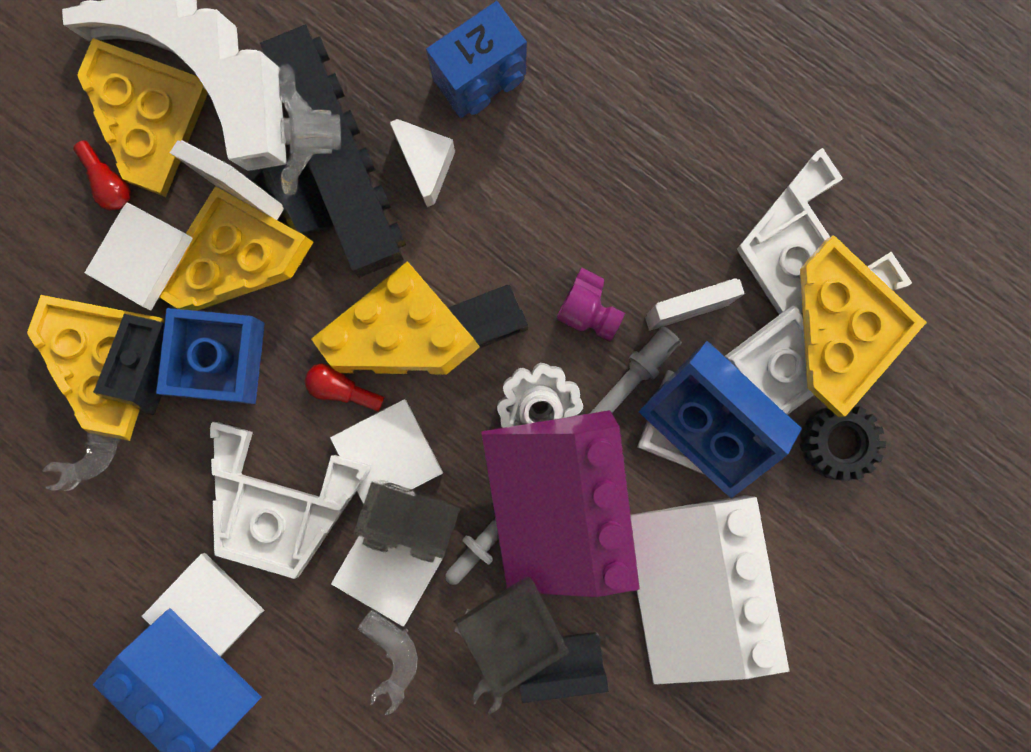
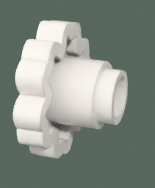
(542, 384)

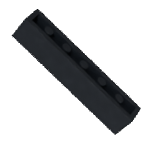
(344, 175)

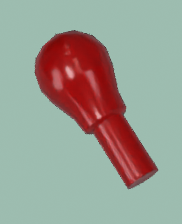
(106, 186)
(327, 384)

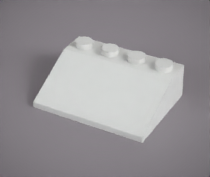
(707, 593)

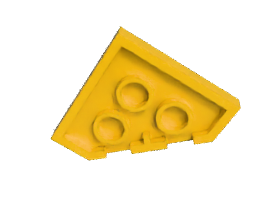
(141, 111)
(232, 254)
(849, 325)
(396, 330)
(75, 346)

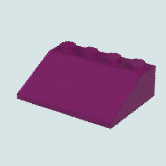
(563, 505)

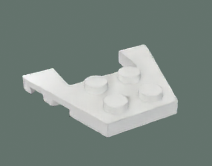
(792, 234)
(269, 522)

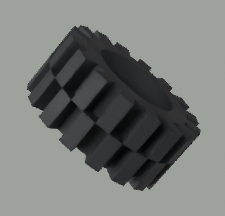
(860, 461)

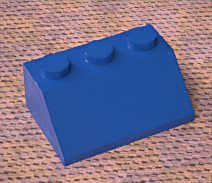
(721, 420)
(176, 688)

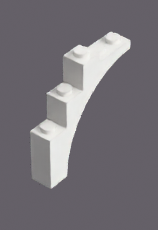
(239, 82)

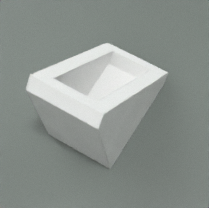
(426, 156)

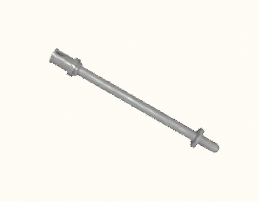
(642, 367)

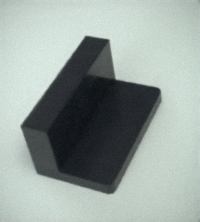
(303, 211)
(491, 316)
(133, 364)
(572, 675)

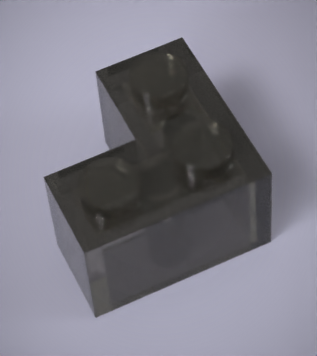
(407, 518)

